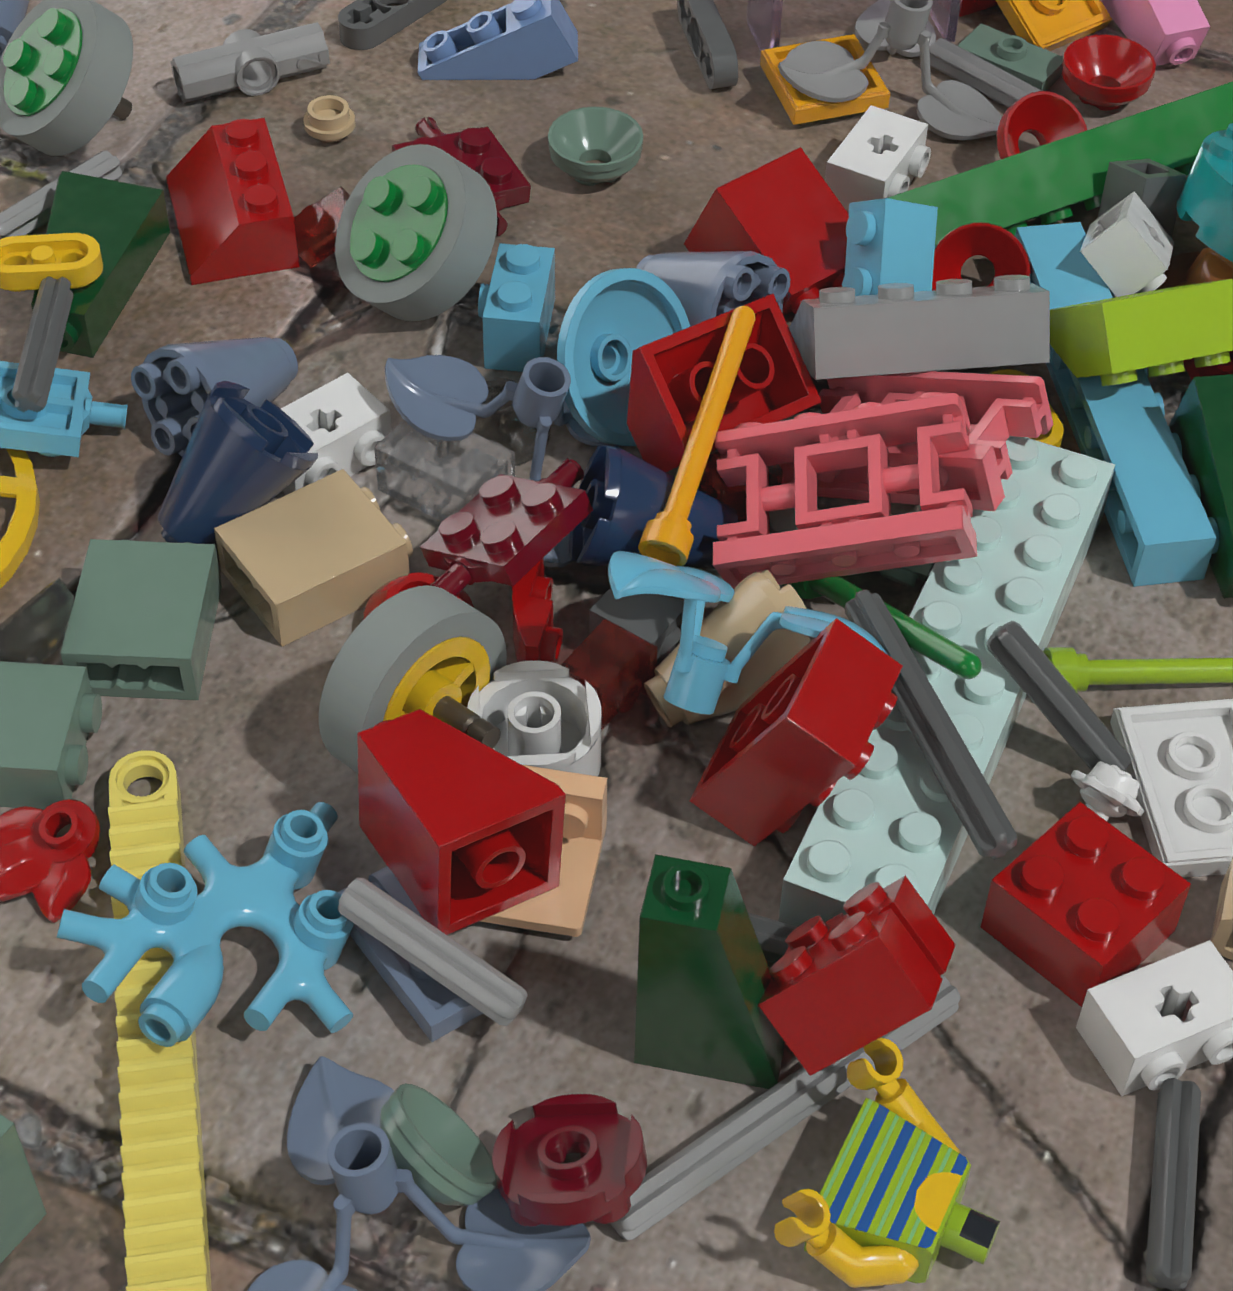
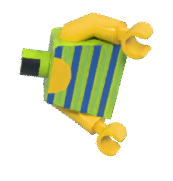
(890, 1189)

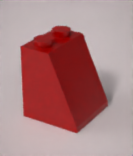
(784, 215)
(457, 820)

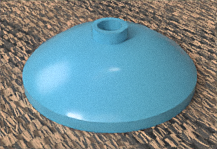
(597, 341)

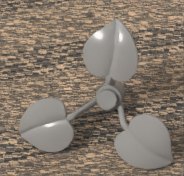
(900, 27)

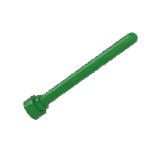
(918, 636)

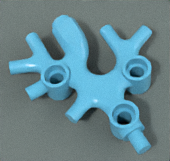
(190, 926)

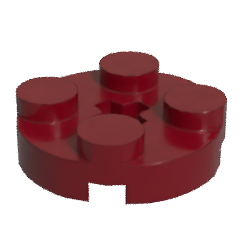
(576, 1192)

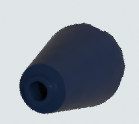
(232, 464)
(628, 495)

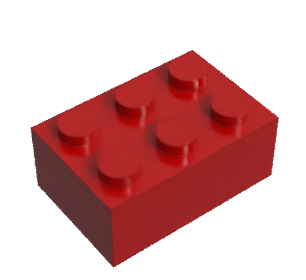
(799, 734)

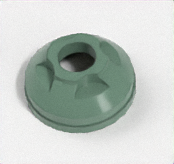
(595, 135)
(437, 1147)

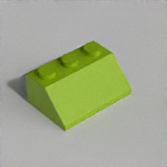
(1145, 331)

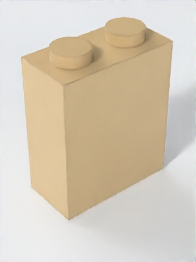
(312, 555)

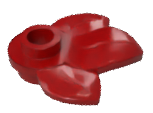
(46, 865)

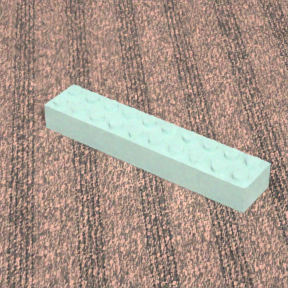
(895, 811)

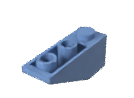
(503, 44)

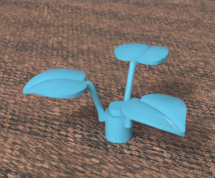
(701, 661)

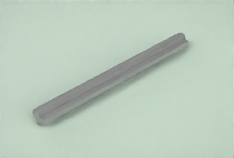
(757, 1126)

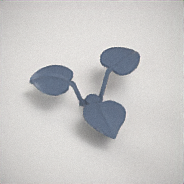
(446, 394)
(339, 1140)

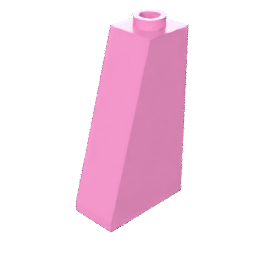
(1164, 27)

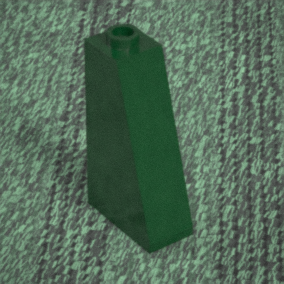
(130, 230)
(1206, 439)
(702, 979)

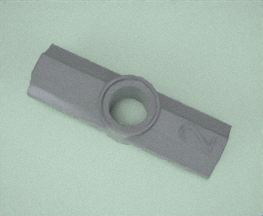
(250, 62)

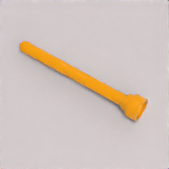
(669, 533)

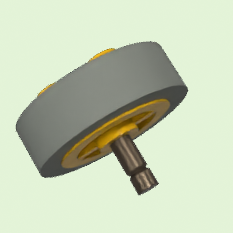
(409, 656)

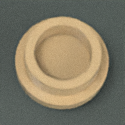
(329, 119)

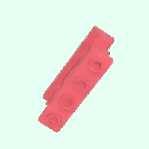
(995, 408)
(851, 536)

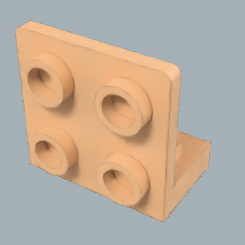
(584, 829)

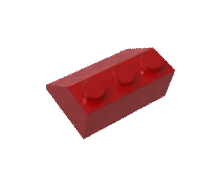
(233, 205)
(675, 370)

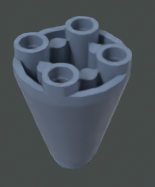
(717, 280)
(180, 377)

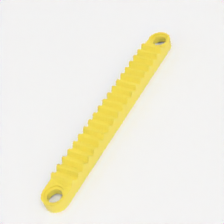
(157, 1083)

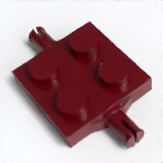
(485, 155)
(507, 528)

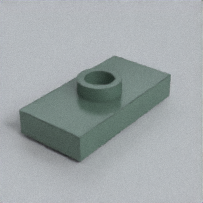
(1015, 56)

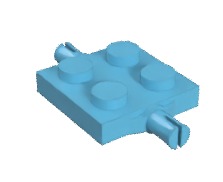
(64, 419)

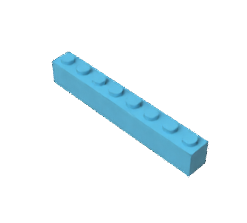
(1151, 496)

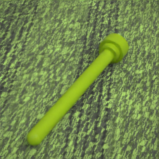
(1084, 672)

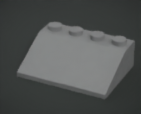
(923, 329)

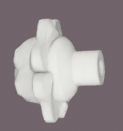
(1109, 791)

